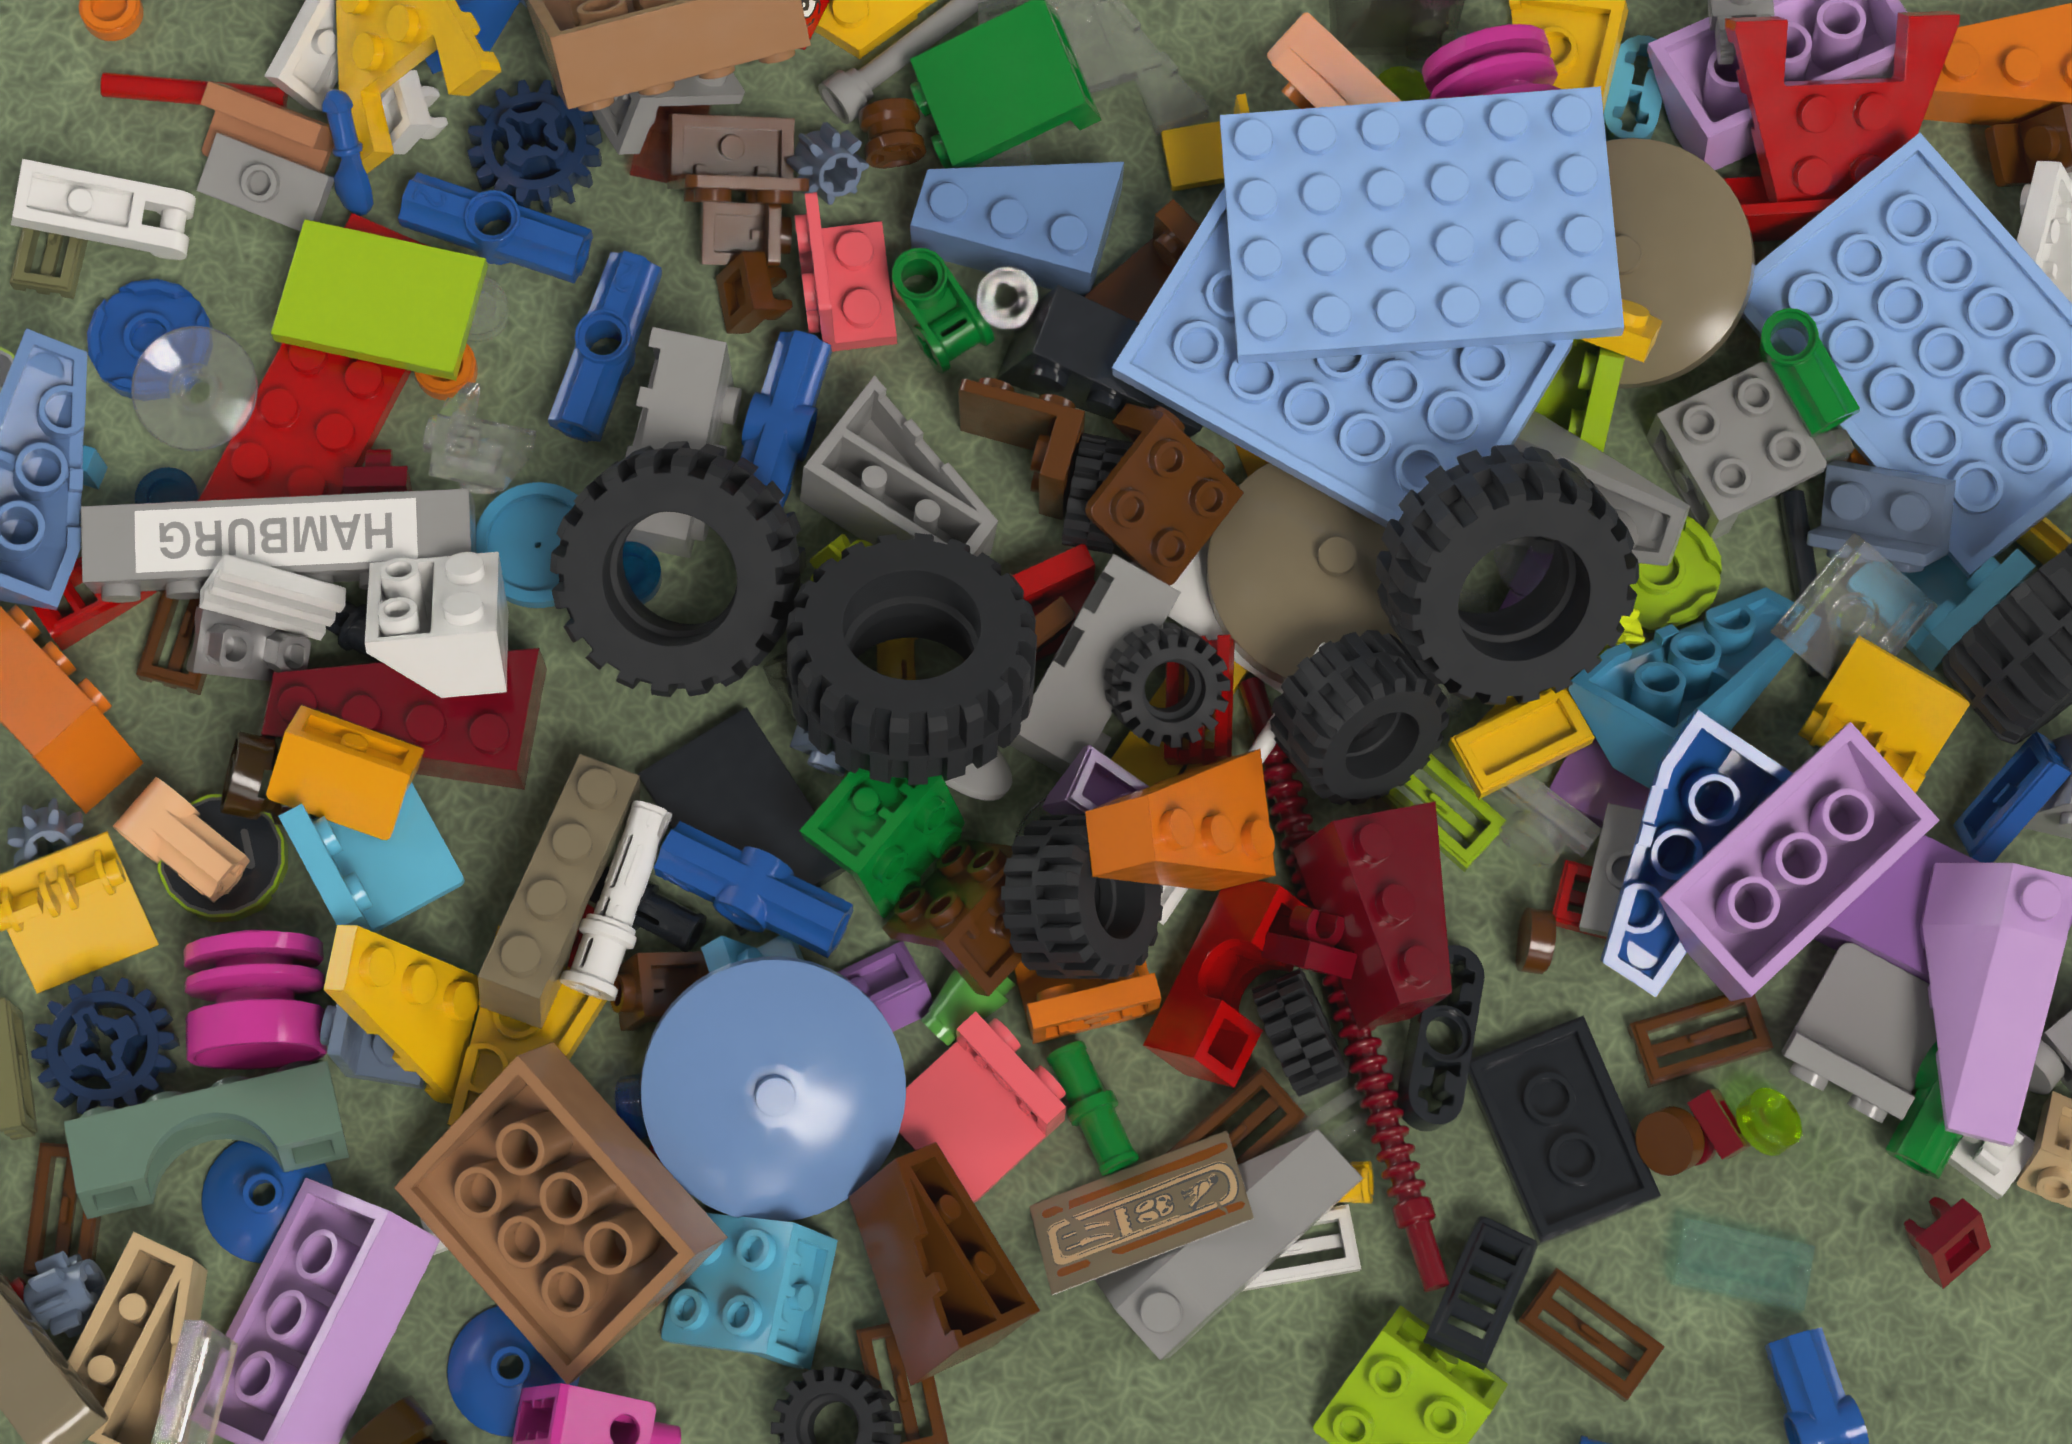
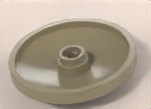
(1678, 253)
(1292, 572)

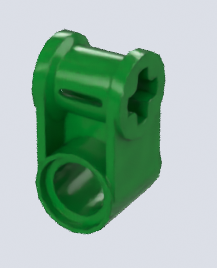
(943, 319)

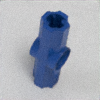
(462, 213)
(594, 379)
(784, 412)
(753, 889)
(1813, 1392)

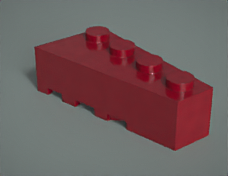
(462, 736)

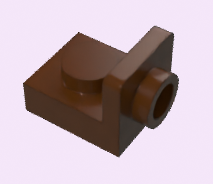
(2020, 145)
(652, 983)

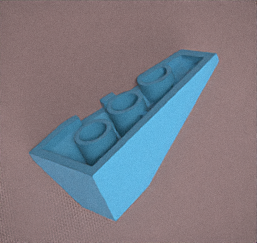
(1648, 692)

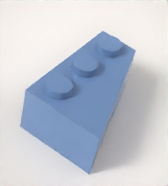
(1022, 217)

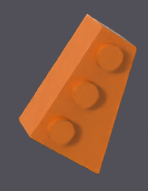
(2006, 69)
(57, 718)
(1189, 829)

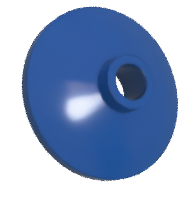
(229, 1204)
(475, 1376)

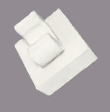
(408, 114)
(1991, 1164)

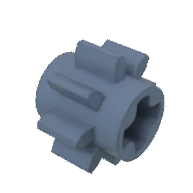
(829, 162)
(45, 822)
(64, 1293)

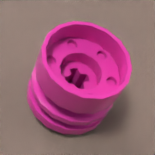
(1492, 62)
(254, 991)

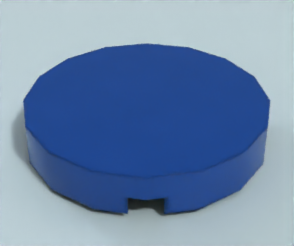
(114, 322)

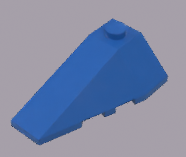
(1696, 798)

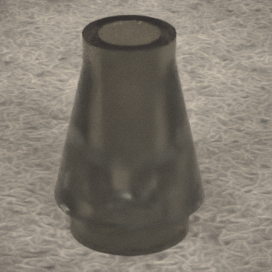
(1015, 311)

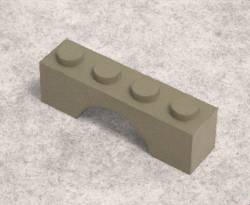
(544, 916)

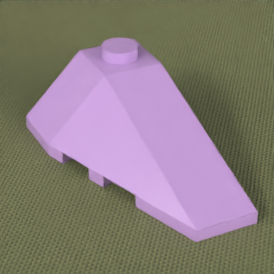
(1992, 969)

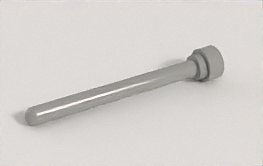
(851, 90)

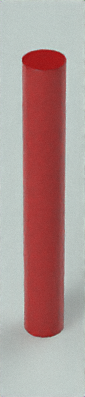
(175, 90)

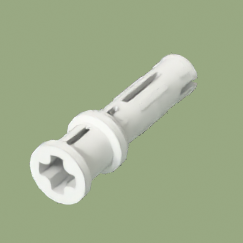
(609, 928)

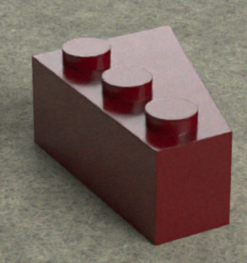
(1389, 888)

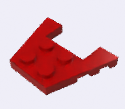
(1832, 133)

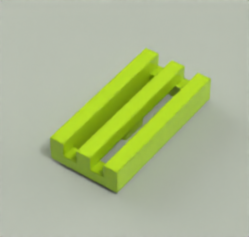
(1448, 846)

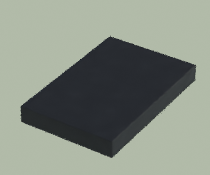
(740, 794)
(1561, 1130)

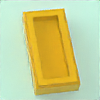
(1520, 741)

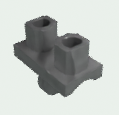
(244, 648)

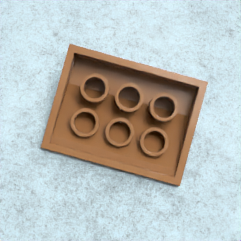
(647, 45)
(559, 1210)

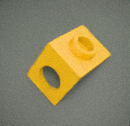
(1195, 152)

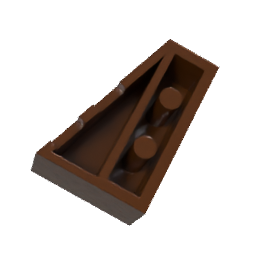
(937, 1264)

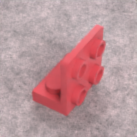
(845, 281)

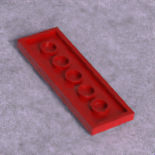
(309, 419)

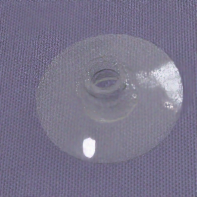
(170, 371)

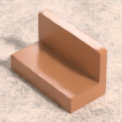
(266, 126)

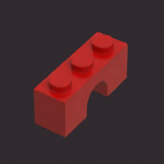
(1201, 1019)

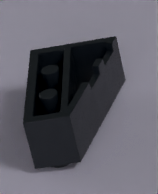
(1071, 354)

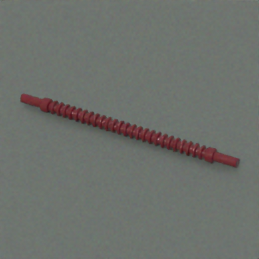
(1412, 1209)

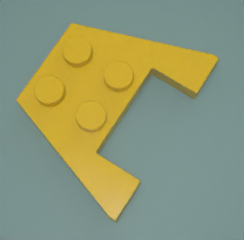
(388, 39)

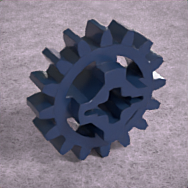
(539, 171)
(129, 1038)

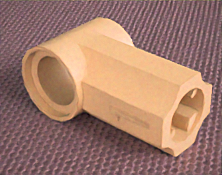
(171, 832)

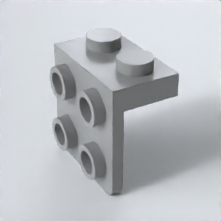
(1864, 1032)

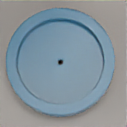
(514, 527)

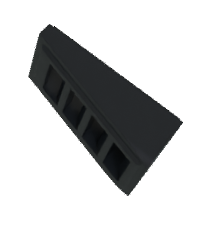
(1497, 1254)

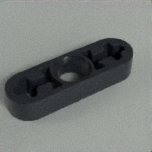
(1450, 1085)

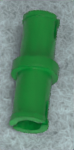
(1092, 1108)

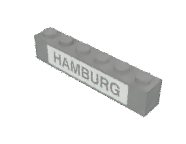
(313, 536)

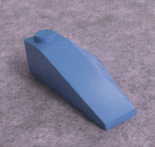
(41, 470)

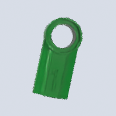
(1810, 376)
(1921, 1135)

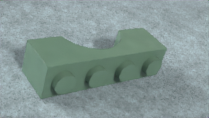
(126, 1150)

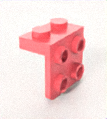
(982, 1105)

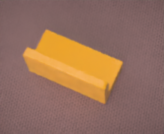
(343, 772)

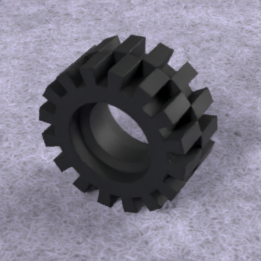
(1093, 464)
(1197, 705)
(1299, 1032)
(830, 1386)

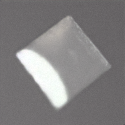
(1851, 598)

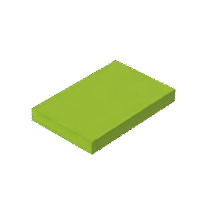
(379, 299)

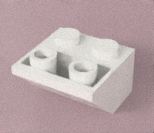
(441, 622)

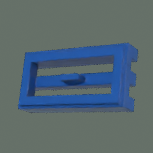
(2012, 798)

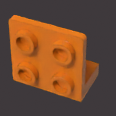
(1078, 1005)

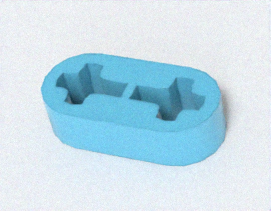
(1623, 90)

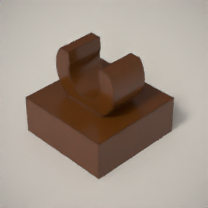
(747, 292)

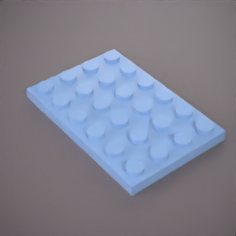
(1420, 225)
(1940, 339)
(1341, 423)

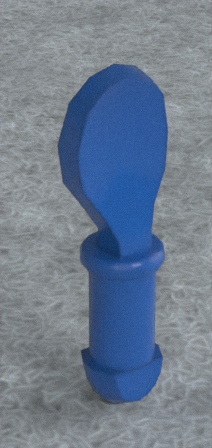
(351, 178)

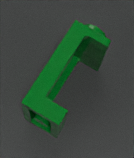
(1001, 85)

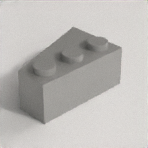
(685, 401)
(885, 480)
(1071, 698)

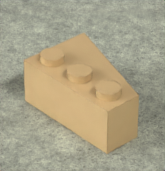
(135, 1335)

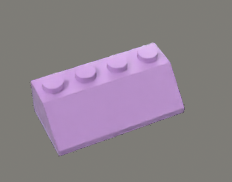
(1822, 44)
(1795, 863)
(319, 1318)

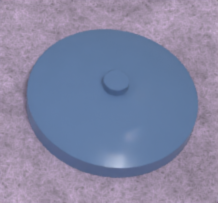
(773, 1089)

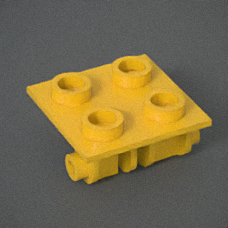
(1891, 705)
(73, 912)

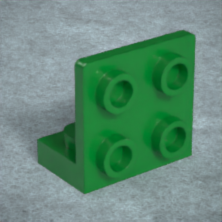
(885, 832)

